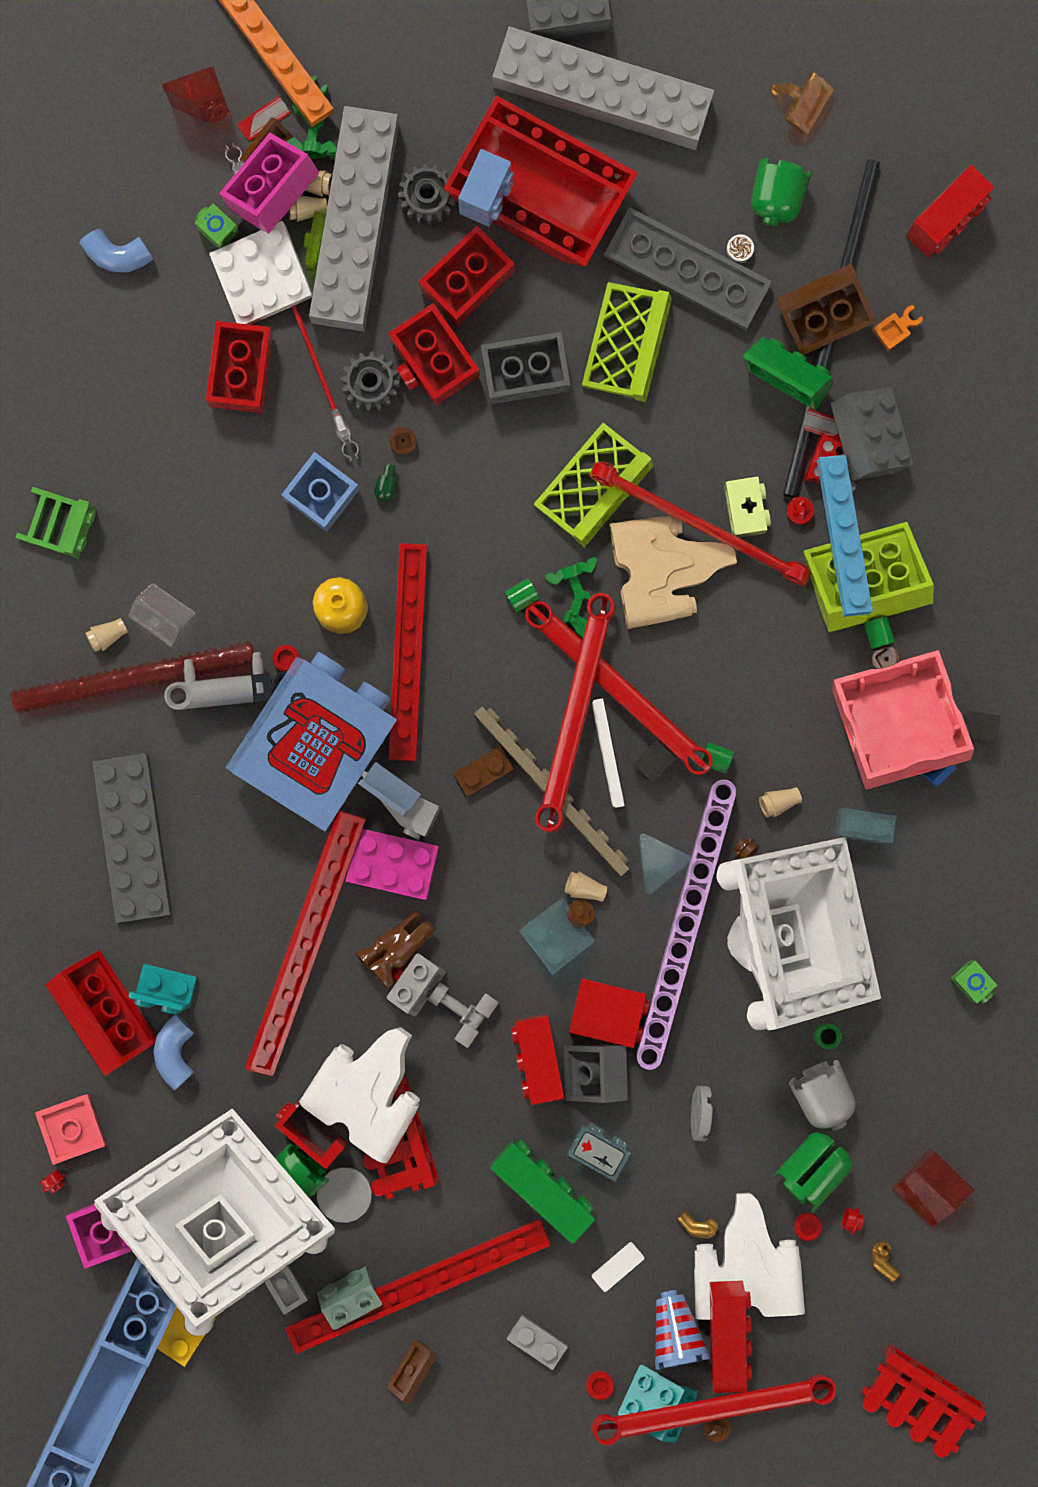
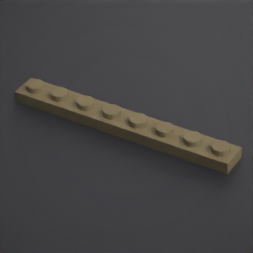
(526, 761)

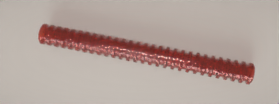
(130, 677)

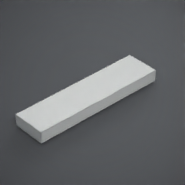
(607, 753)

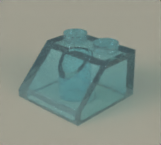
(555, 937)

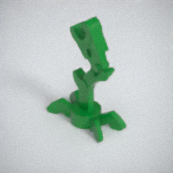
(311, 146)
(571, 573)

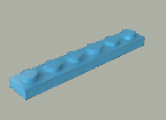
(844, 536)

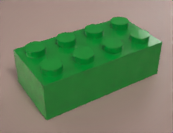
(542, 1190)

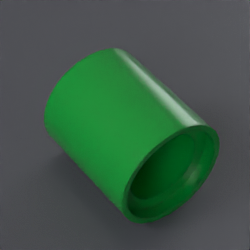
(522, 595)
(879, 632)
(720, 755)
(837, 1036)

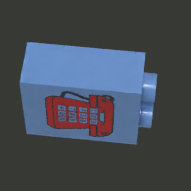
(313, 740)

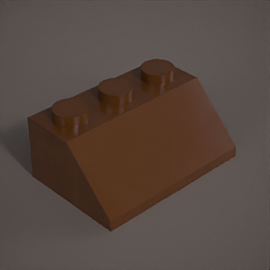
(826, 309)

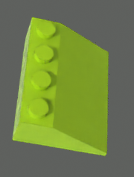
(893, 572)

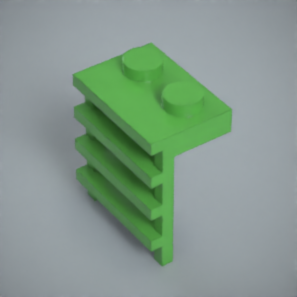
(76, 527)

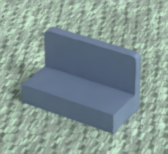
(390, 789)

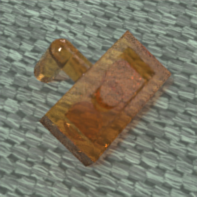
(807, 102)

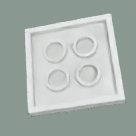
(261, 275)

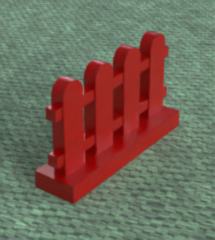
(416, 1146)
(914, 1388)

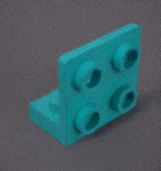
(164, 988)
(654, 1391)

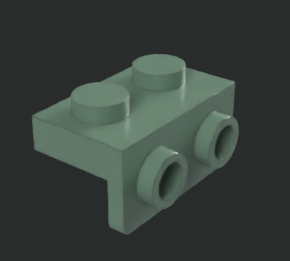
(348, 1298)

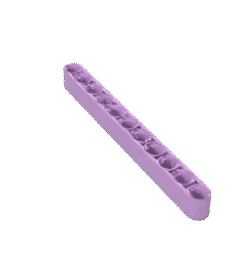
(695, 913)

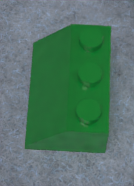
(788, 372)

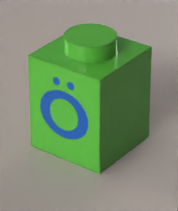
(216, 226)
(974, 982)

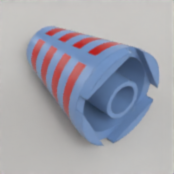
(677, 1334)

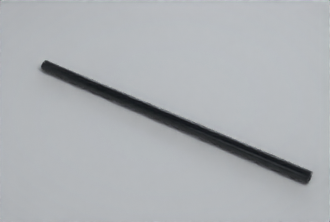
(825, 351)

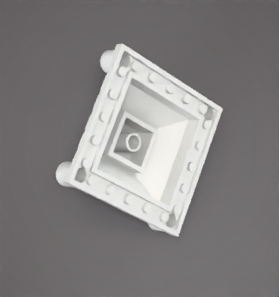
(800, 933)
(214, 1219)

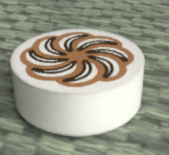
(740, 248)

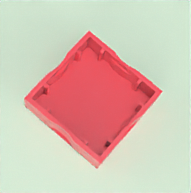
(902, 720)

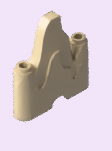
(660, 565)

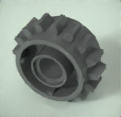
(422, 208)
(366, 367)

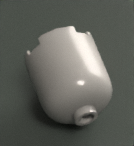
(825, 1095)

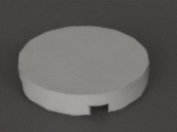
(701, 1113)
(345, 1195)

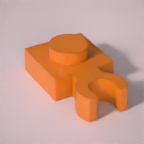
(894, 329)

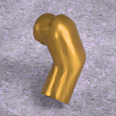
(697, 1229)
(881, 1263)

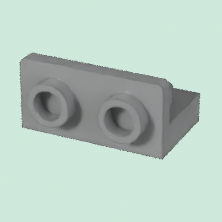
(416, 985)

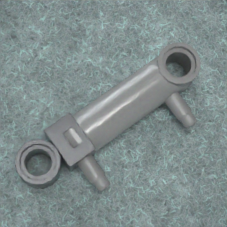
(224, 691)

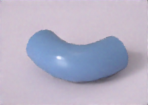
(114, 257)
(168, 1051)

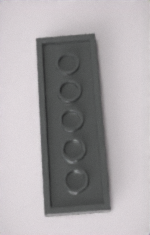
(687, 268)
(131, 838)

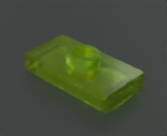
(313, 242)

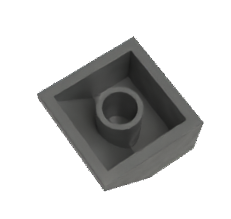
(595, 1073)

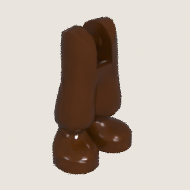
(397, 947)

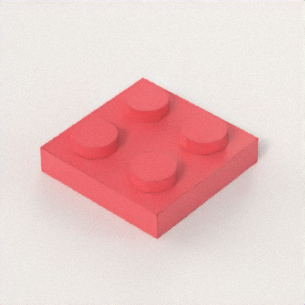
(70, 1128)

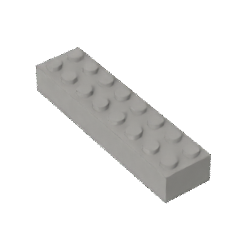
(602, 88)
(354, 218)

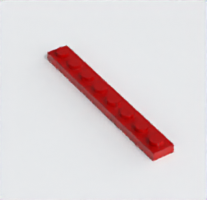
(407, 651)

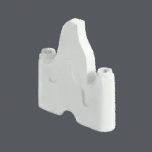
(363, 1092)
(749, 1256)

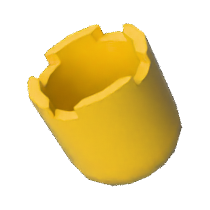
(340, 605)

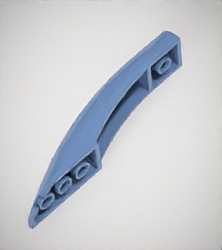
(105, 1383)

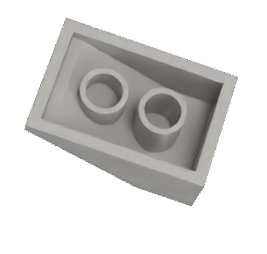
(419, 819)

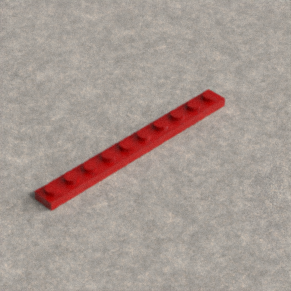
(305, 943)
(428, 1282)

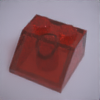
(198, 95)
(933, 1188)

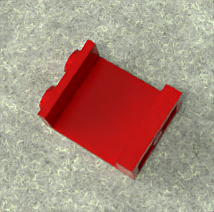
(609, 1013)
(312, 1149)

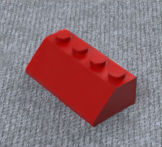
(101, 1012)

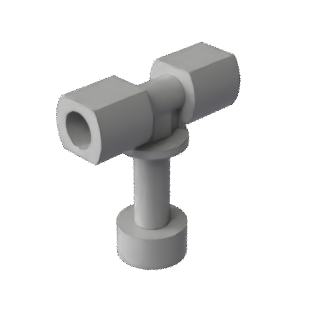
(471, 1017)

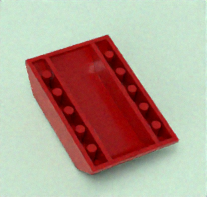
(560, 188)

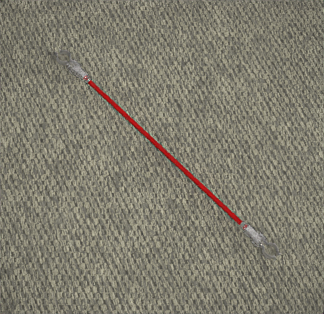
(342, 429)

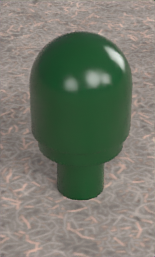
(386, 484)

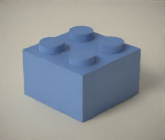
(485, 188)
(320, 492)

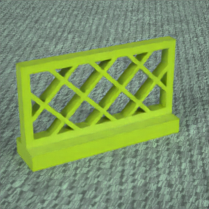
(649, 347)
(609, 501)

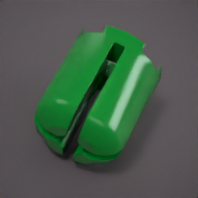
(805, 1160)

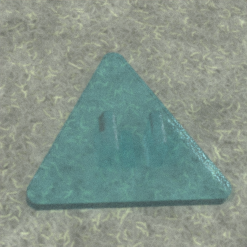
(659, 861)

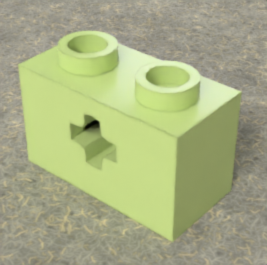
(741, 522)

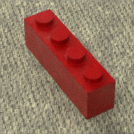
(728, 1336)

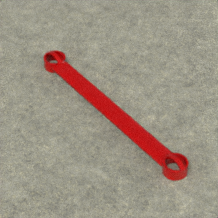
(610, 477)
(622, 691)
(575, 712)
(713, 1409)

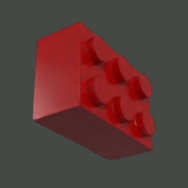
(951, 212)
(467, 276)
(434, 354)
(239, 367)
(537, 1059)

